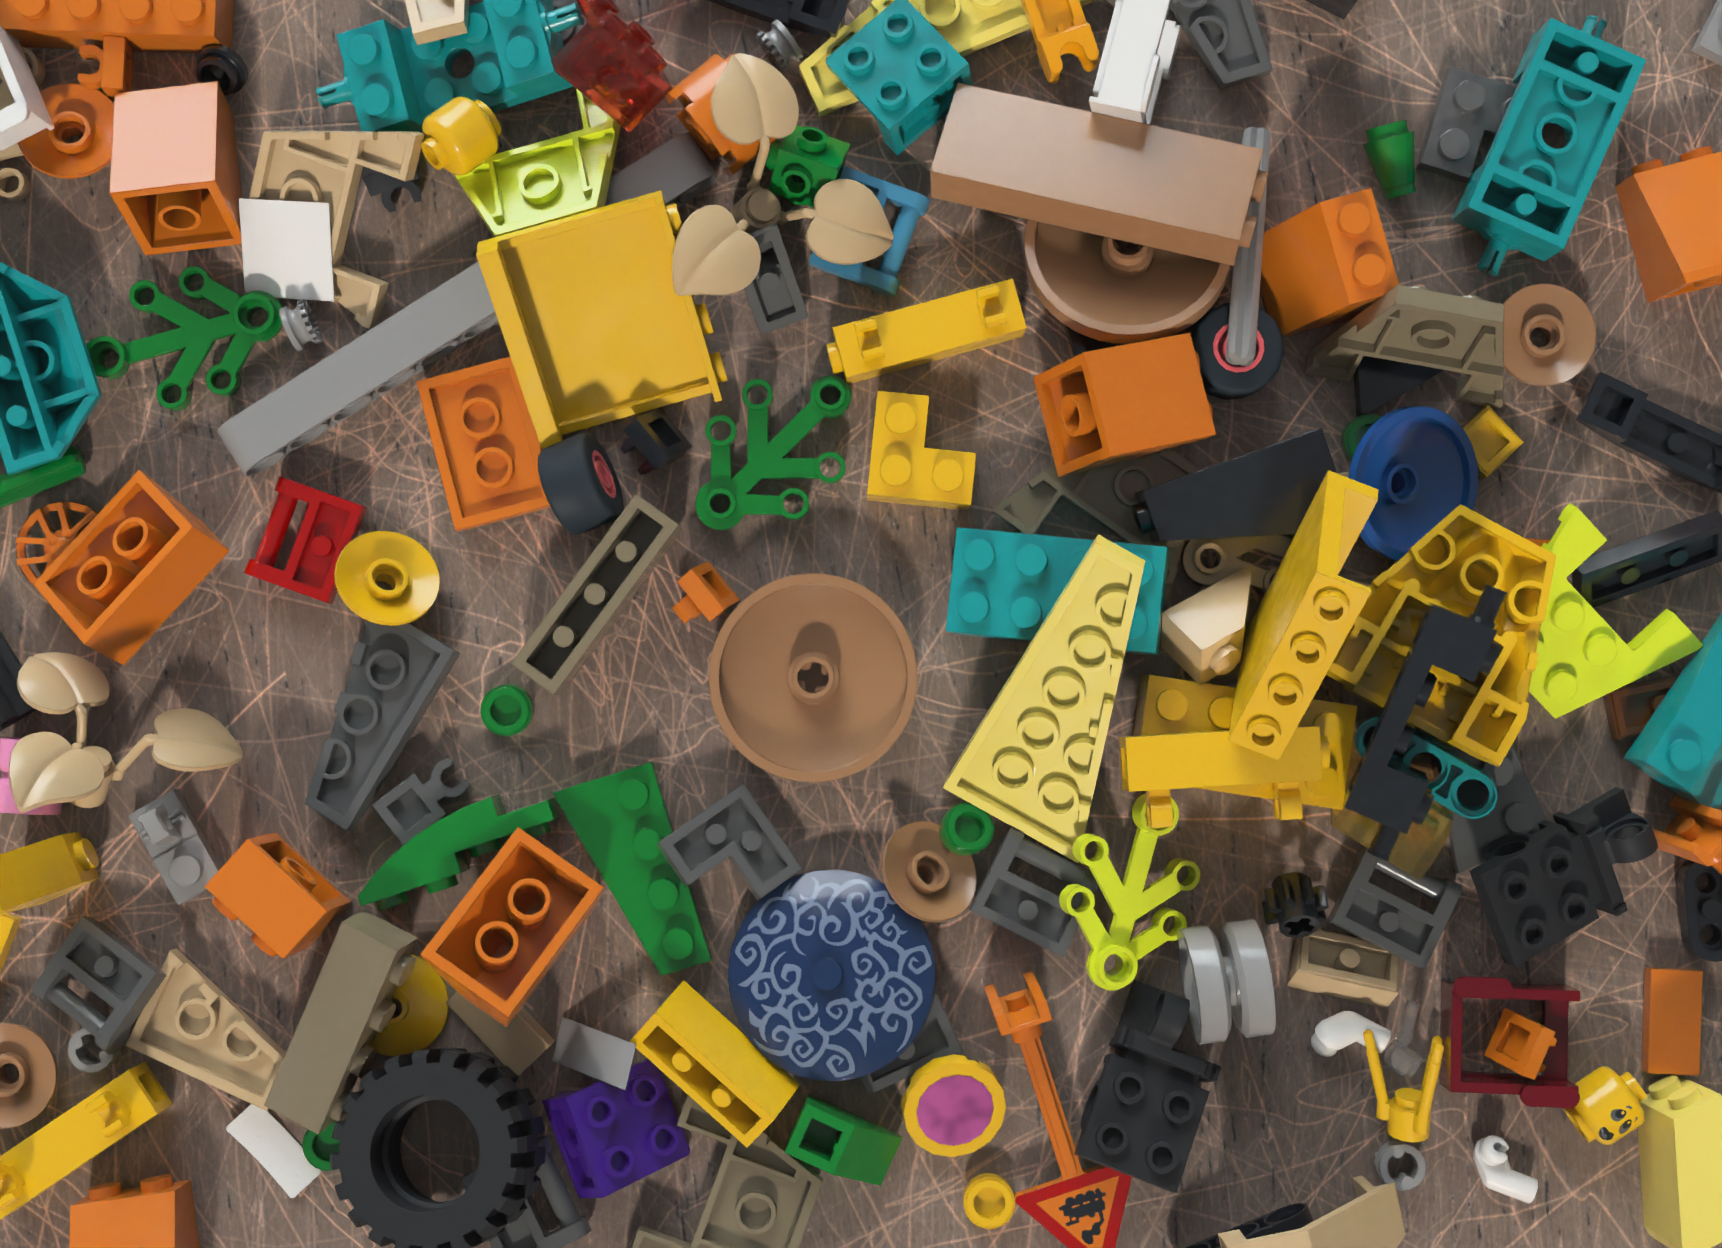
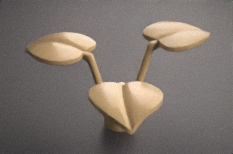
(715, 246)
(52, 771)

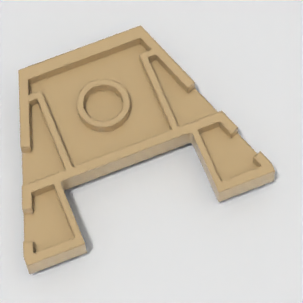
(329, 170)

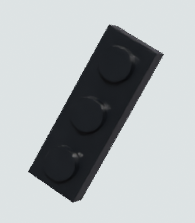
(1650, 560)

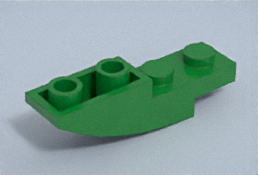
(438, 851)

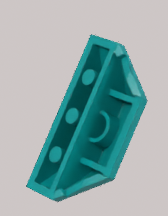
(44, 372)

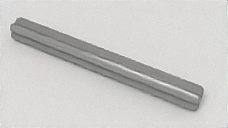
(1247, 271)

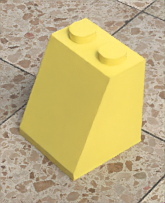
(1681, 1163)

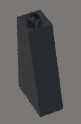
(1239, 497)

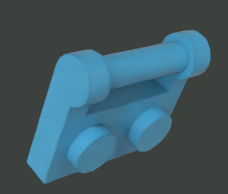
(911, 207)

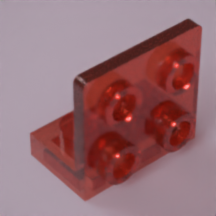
(614, 64)

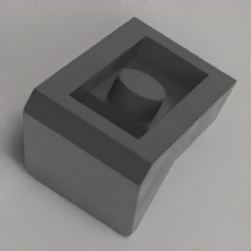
(774, 291)

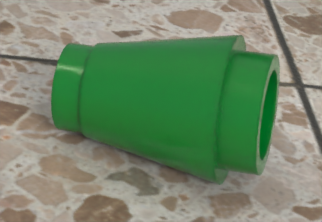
(1392, 157)

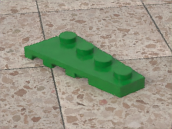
(619, 826)

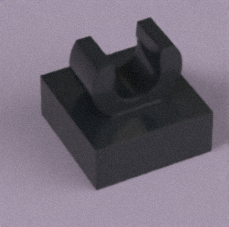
(381, 183)
(656, 440)

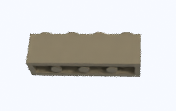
(597, 596)
(342, 1021)

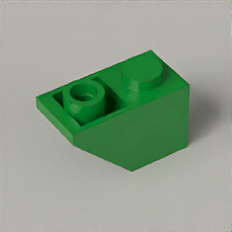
(841, 1142)

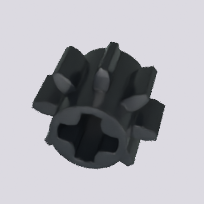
(1295, 904)

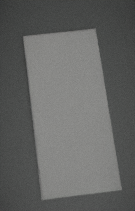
(594, 1053)

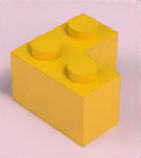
(907, 471)

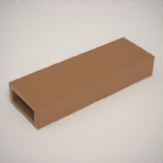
(1098, 174)

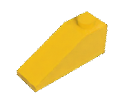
(46, 871)

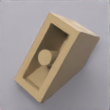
(1209, 628)

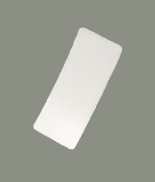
(273, 1149)

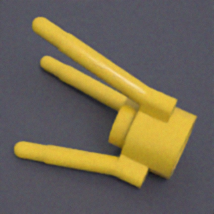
(1410, 1109)

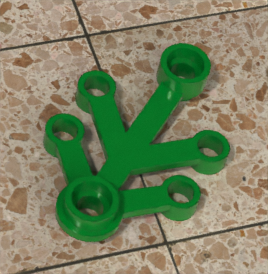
(194, 335)
(767, 459)

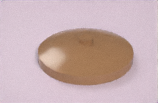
(1116, 286)
(813, 677)

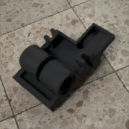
(1554, 880)
(1148, 1097)

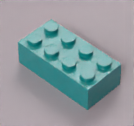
(1012, 580)

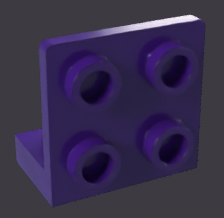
(616, 1133)

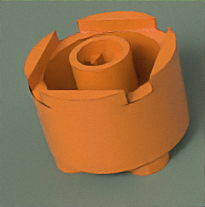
(695, 97)

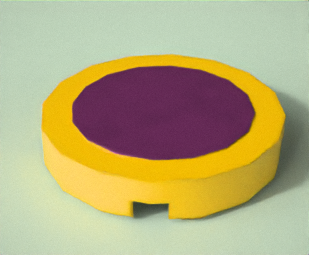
(953, 1106)

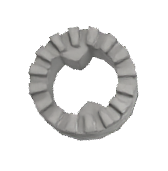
(780, 45)
(299, 325)
(79, 1059)
(1396, 1148)

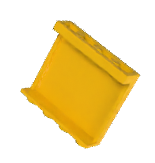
(598, 316)
(1301, 619)

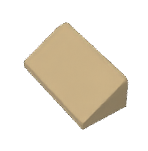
(1344, 968)
(515, 1045)

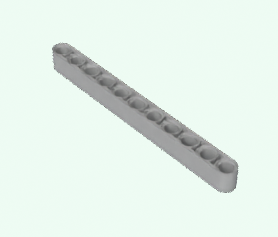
(422, 332)

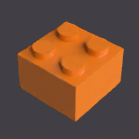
(276, 895)

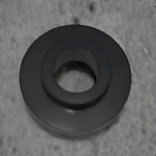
(222, 65)

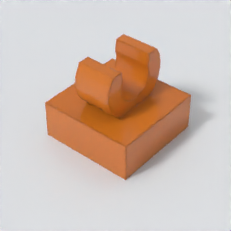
(115, 68)
(705, 594)
(1520, 1044)

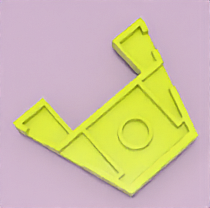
(546, 177)
(1577, 648)

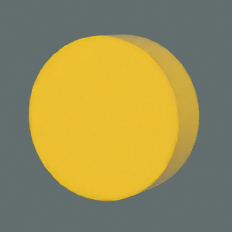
(988, 1201)

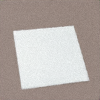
(287, 248)

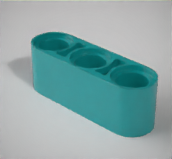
(1453, 772)

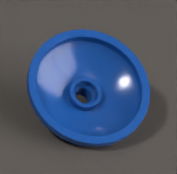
(1429, 472)

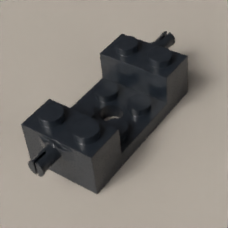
(1391, 789)

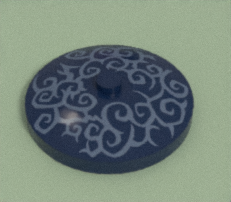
(831, 976)

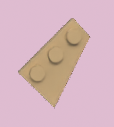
(206, 1034)

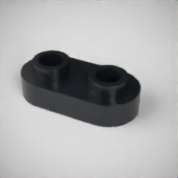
(1700, 909)

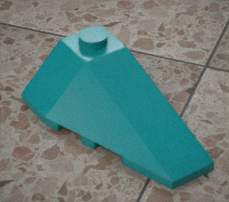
(1685, 732)

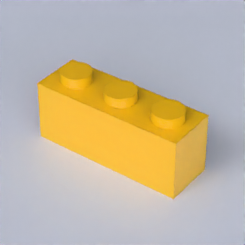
(715, 1064)

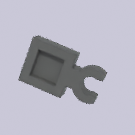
(414, 806)

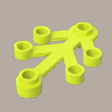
(1127, 901)

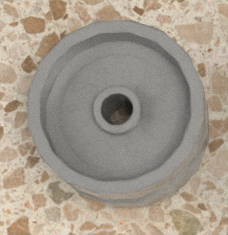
(1227, 981)

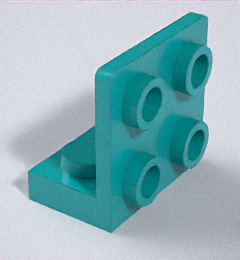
(901, 72)

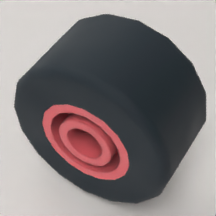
(1230, 380)
(580, 483)

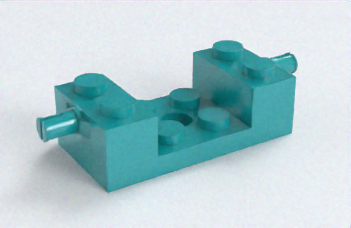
(402, 82)
(1526, 190)

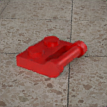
(324, 533)

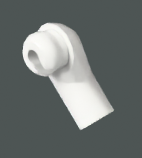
(1344, 1030)
(1496, 1171)

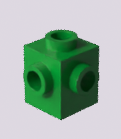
(805, 164)

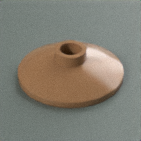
(1567, 331)
(948, 876)
(37, 1078)

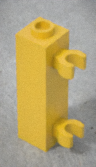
(927, 332)
(1211, 760)
(79, 1136)

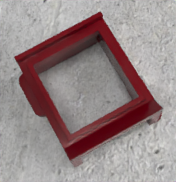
(1549, 1087)

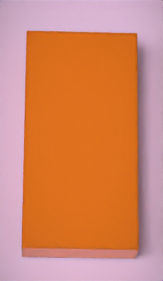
(1672, 1021)

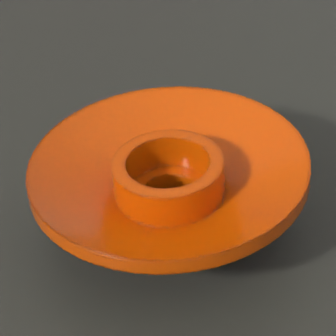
(73, 112)

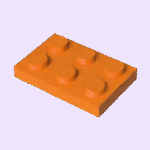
(483, 443)

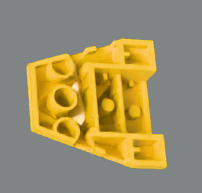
(1451, 571)

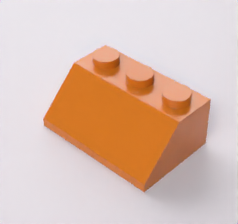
(130, 568)
(512, 926)

